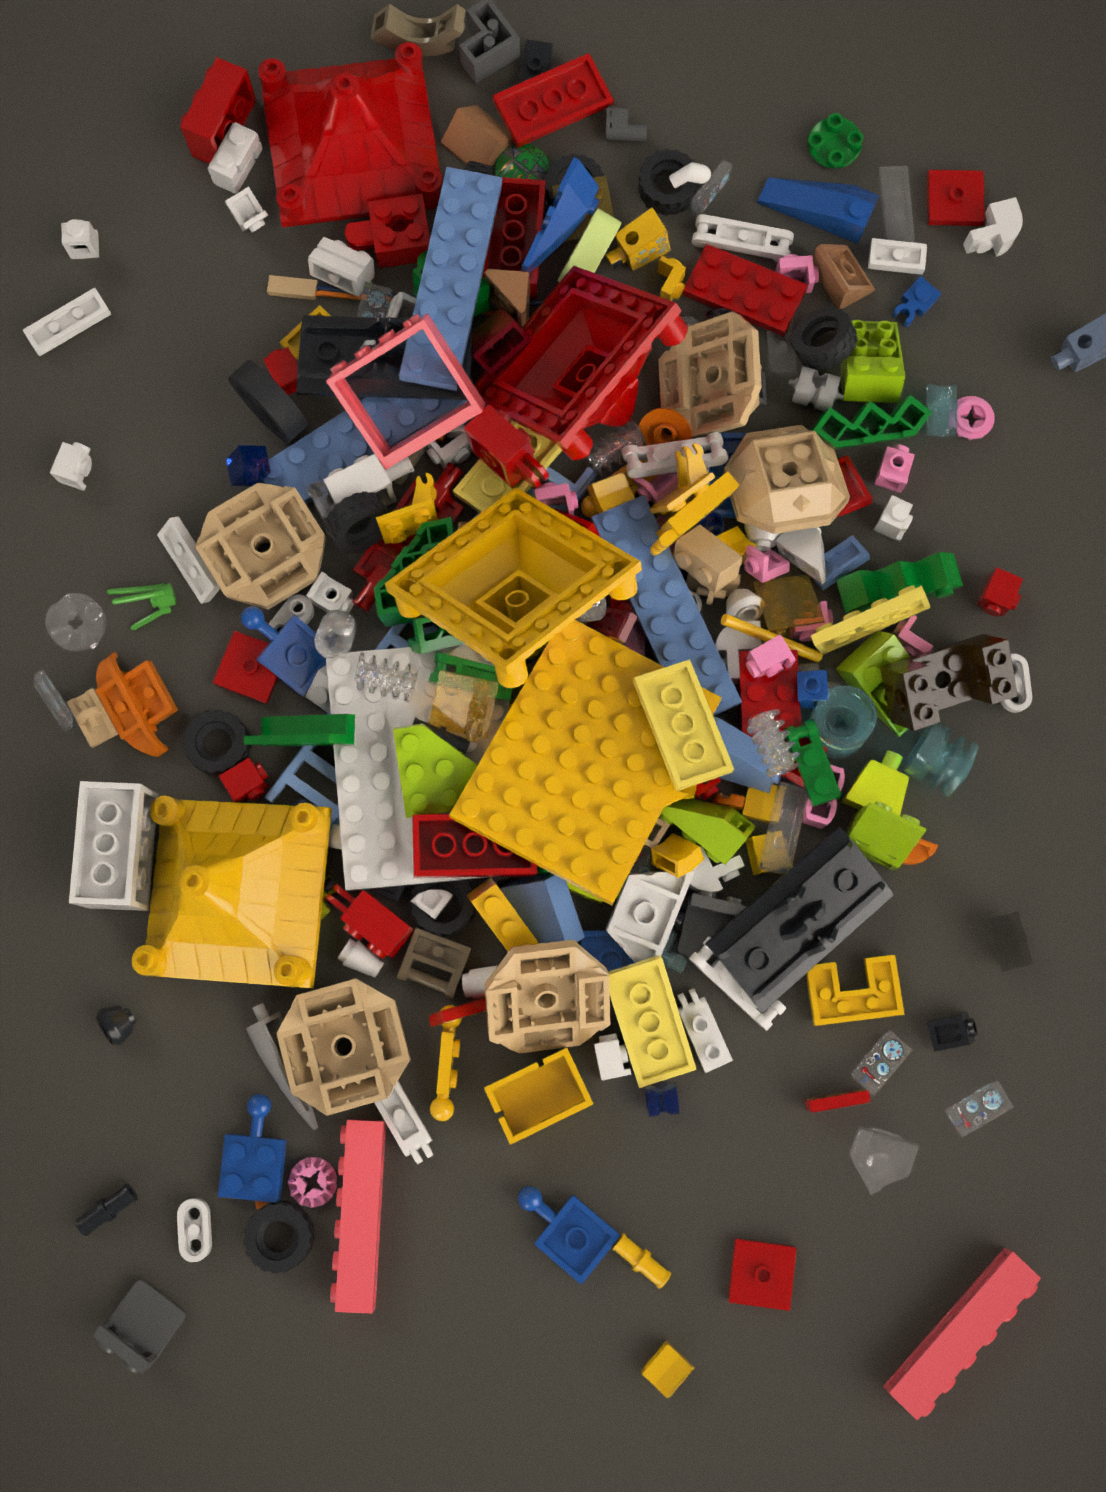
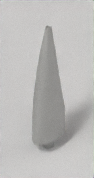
(266, 1044)

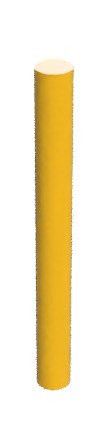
(765, 635)

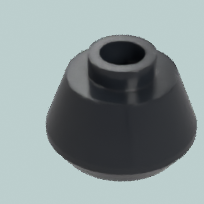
(115, 1023)

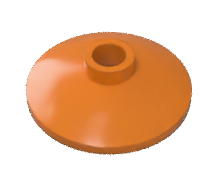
(656, 420)

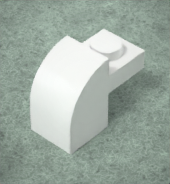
(1002, 225)
(730, 643)
(708, 877)

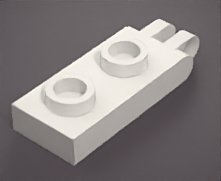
(703, 1032)
(405, 1124)

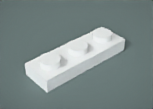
(66, 322)
(188, 560)

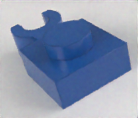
(917, 299)

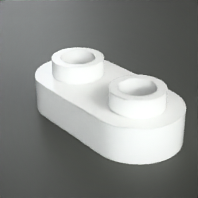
(287, 611)
(1023, 685)
(194, 1229)

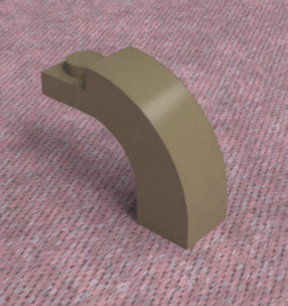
(432, 35)

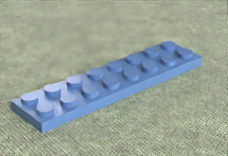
(452, 273)
(341, 443)
(664, 601)

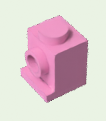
(891, 476)
(769, 658)

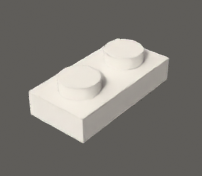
(897, 256)

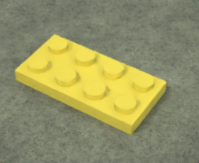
(483, 487)
(880, 615)
(683, 725)
(650, 1021)

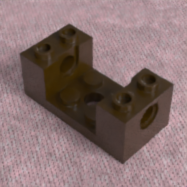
(972, 670)

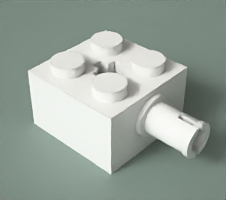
(366, 475)

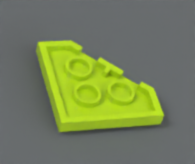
(429, 770)

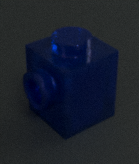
(248, 465)

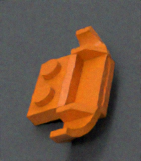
(135, 703)

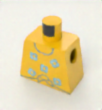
(640, 242)

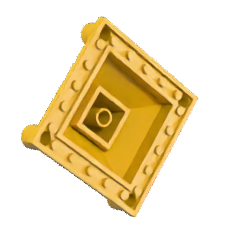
(513, 581)
(236, 892)

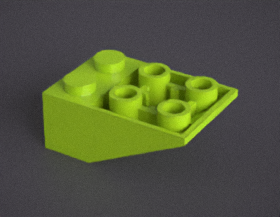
(875, 365)
(864, 671)
(711, 825)
(884, 835)

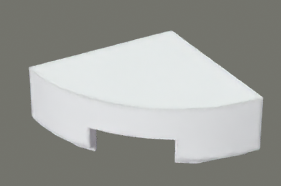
(432, 901)

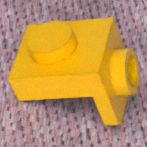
(675, 276)

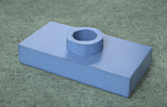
(843, 560)

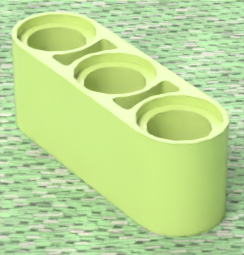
(593, 243)

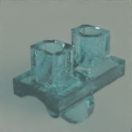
(943, 404)

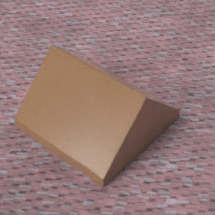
(476, 136)
(841, 274)
(511, 292)

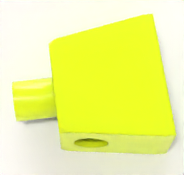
(879, 783)

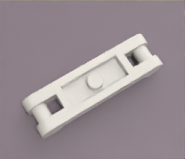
(742, 237)
(661, 457)
(723, 979)

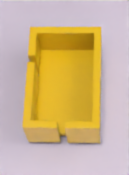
(538, 1096)

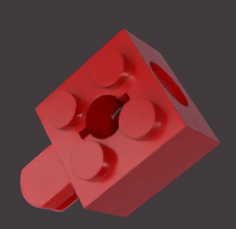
(392, 243)
(504, 448)
(373, 921)

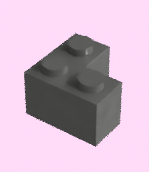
(491, 44)

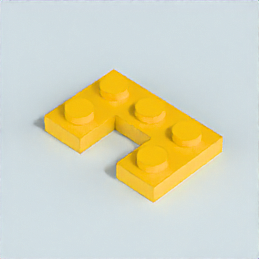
(880, 999)

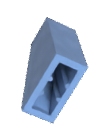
(744, 758)
(545, 907)

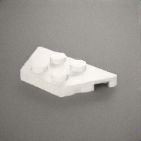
(647, 912)

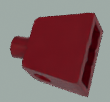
(499, 338)

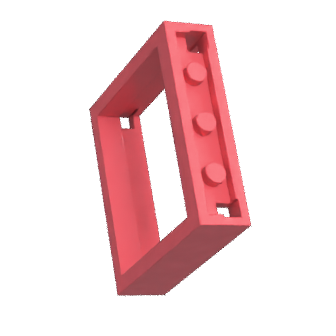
(391, 455)

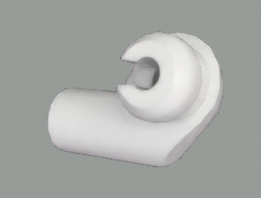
(692, 172)

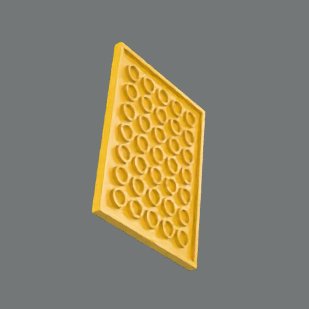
(574, 766)

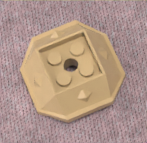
(713, 374)
(783, 502)
(257, 517)
(547, 997)
(311, 1054)

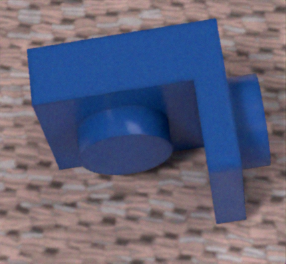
(812, 687)

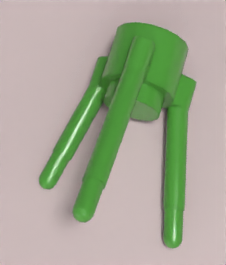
(160, 595)

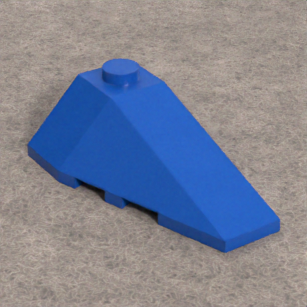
(828, 206)
(569, 210)

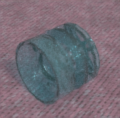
(852, 710)
(941, 758)

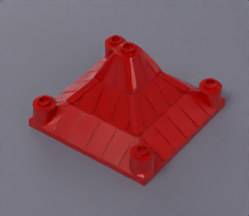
(349, 136)
(582, 359)

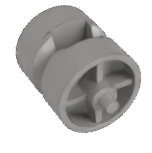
(815, 389)

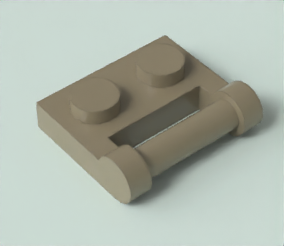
(437, 953)

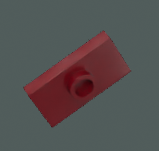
(615, 624)

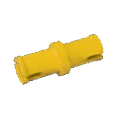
(641, 1261)

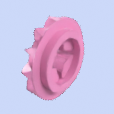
(981, 410)
(326, 1178)

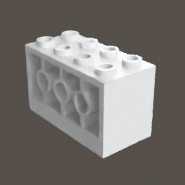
(113, 846)

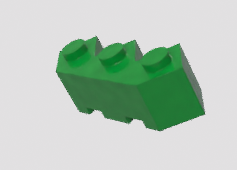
(871, 424)
(426, 538)
(935, 573)

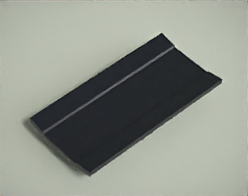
(337, 338)
(800, 919)

